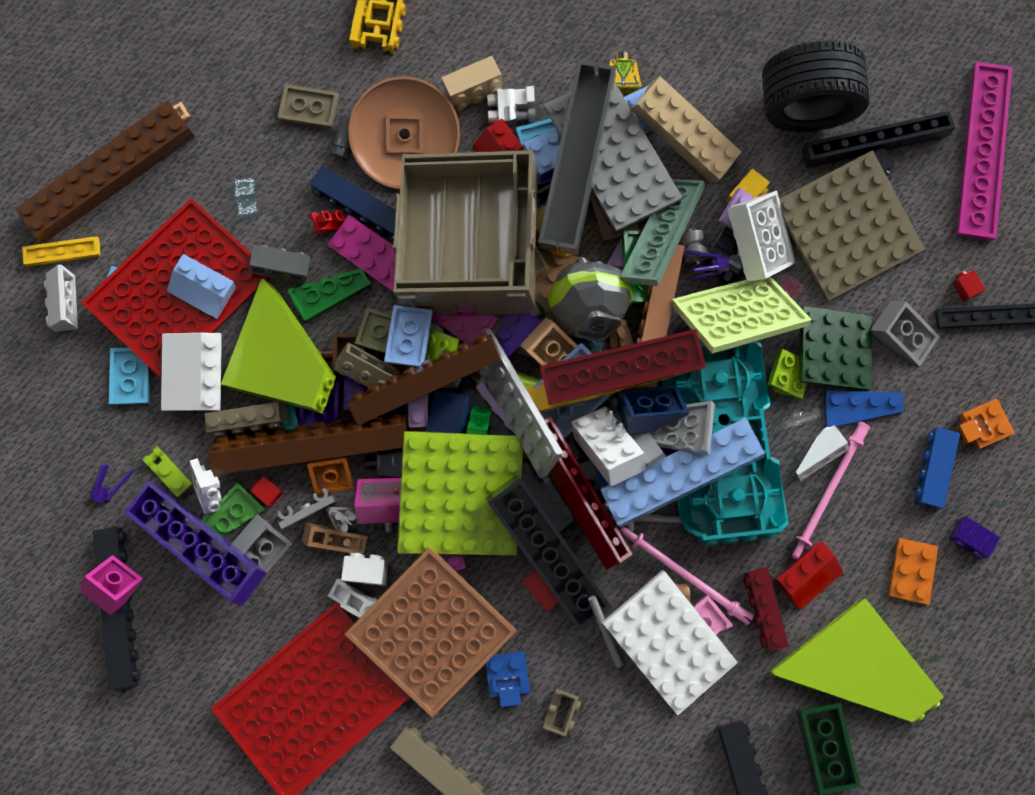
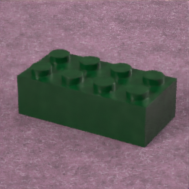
(828, 748)

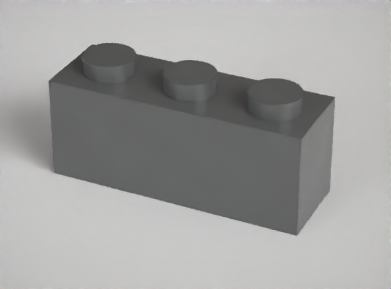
(279, 263)

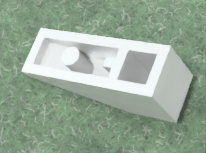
(825, 449)

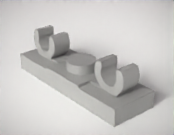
(306, 510)

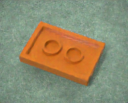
(913, 571)

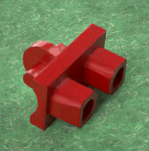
(326, 221)

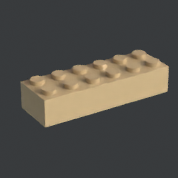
(685, 130)

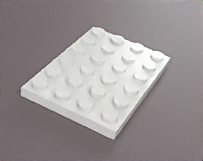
(669, 642)

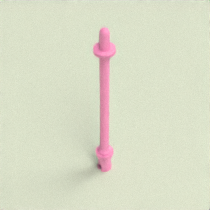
(855, 442)
(733, 608)

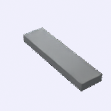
(647, 444)

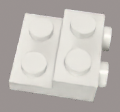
(205, 487)

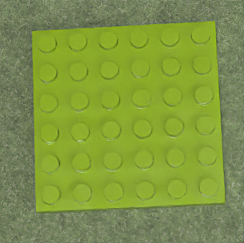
(446, 492)

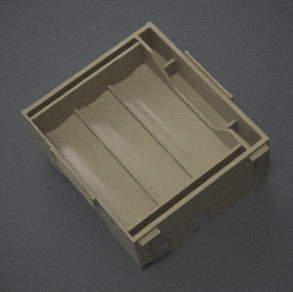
(467, 232)

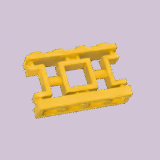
(365, 13)

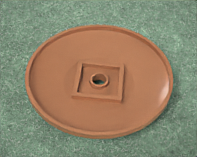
(396, 106)

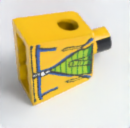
(627, 73)

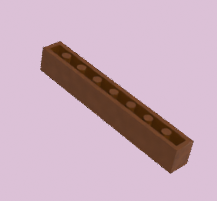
(424, 379)

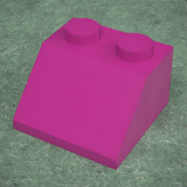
(110, 584)

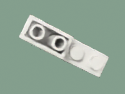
(351, 598)

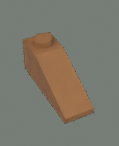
(332, 539)

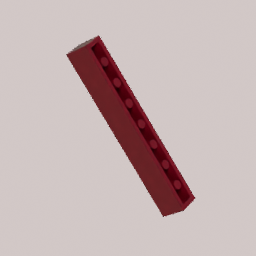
(587, 505)

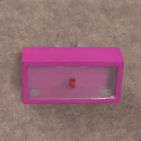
(378, 501)

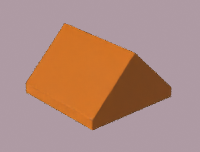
(331, 474)

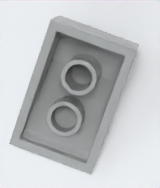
(905, 332)

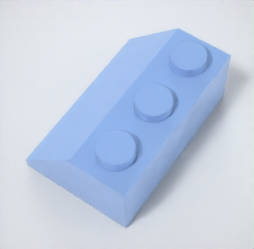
(200, 286)

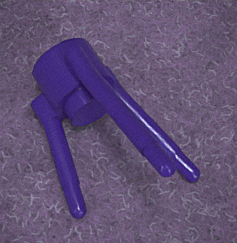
(718, 266)
(99, 492)

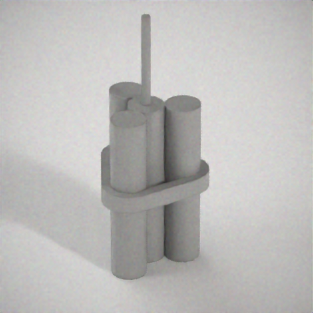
(341, 517)

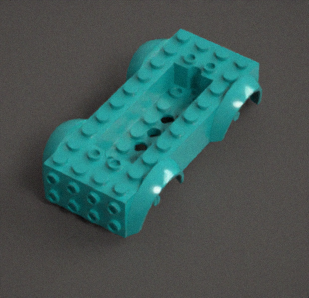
(752, 498)

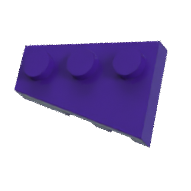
(514, 331)

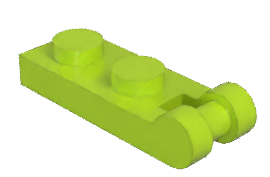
(168, 472)

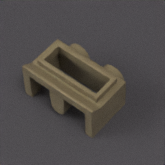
(553, 708)

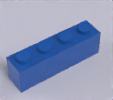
(937, 468)

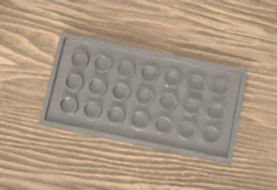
(628, 174)

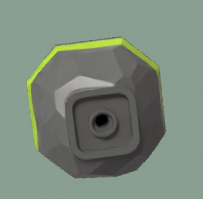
(589, 299)

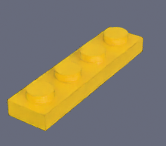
(61, 251)

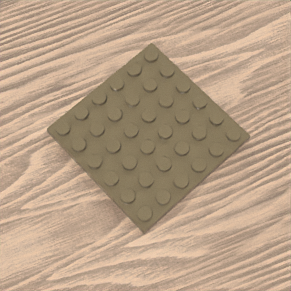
(849, 226)

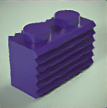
(975, 538)

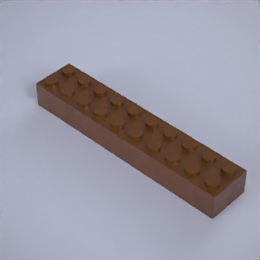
(104, 172)
(307, 443)

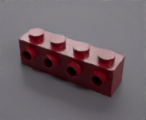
(766, 608)

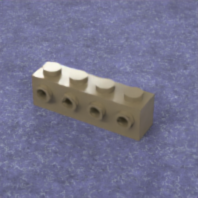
(363, 367)
(246, 418)

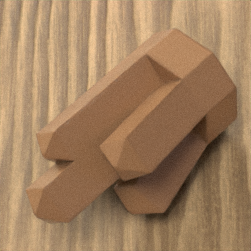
(621, 336)

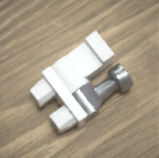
(508, 103)

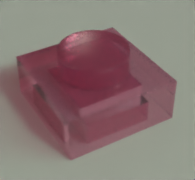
(792, 287)

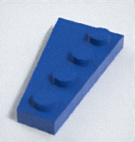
(857, 406)

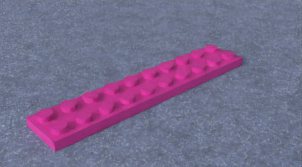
(984, 151)
(378, 260)

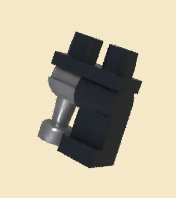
(724, 246)

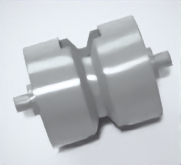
(693, 241)

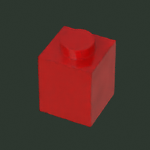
(968, 285)
(266, 491)

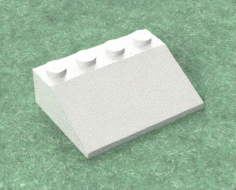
(761, 236)
(191, 372)

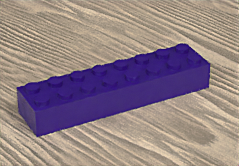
(195, 543)

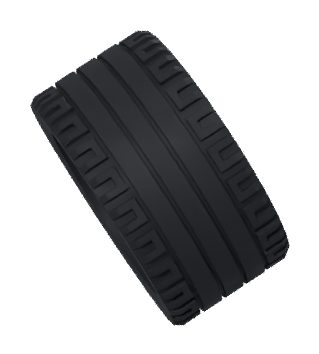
(815, 86)

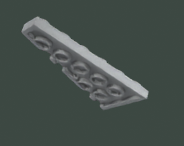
(688, 433)

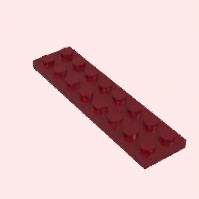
(622, 367)

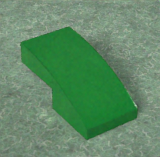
(479, 421)

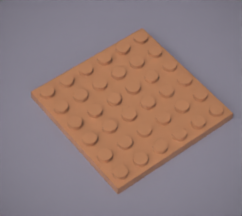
(430, 632)

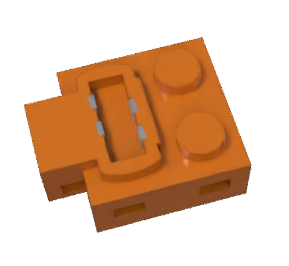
(984, 425)

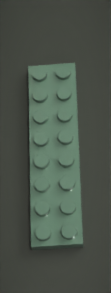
(662, 236)

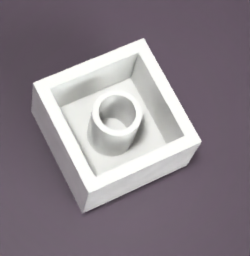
(365, 570)

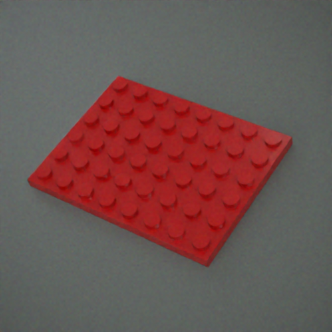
(135, 296)
(309, 704)

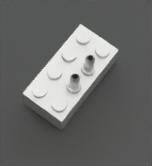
(608, 446)

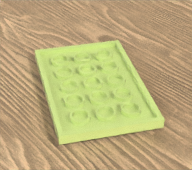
(740, 313)

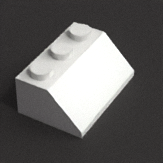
(61, 299)

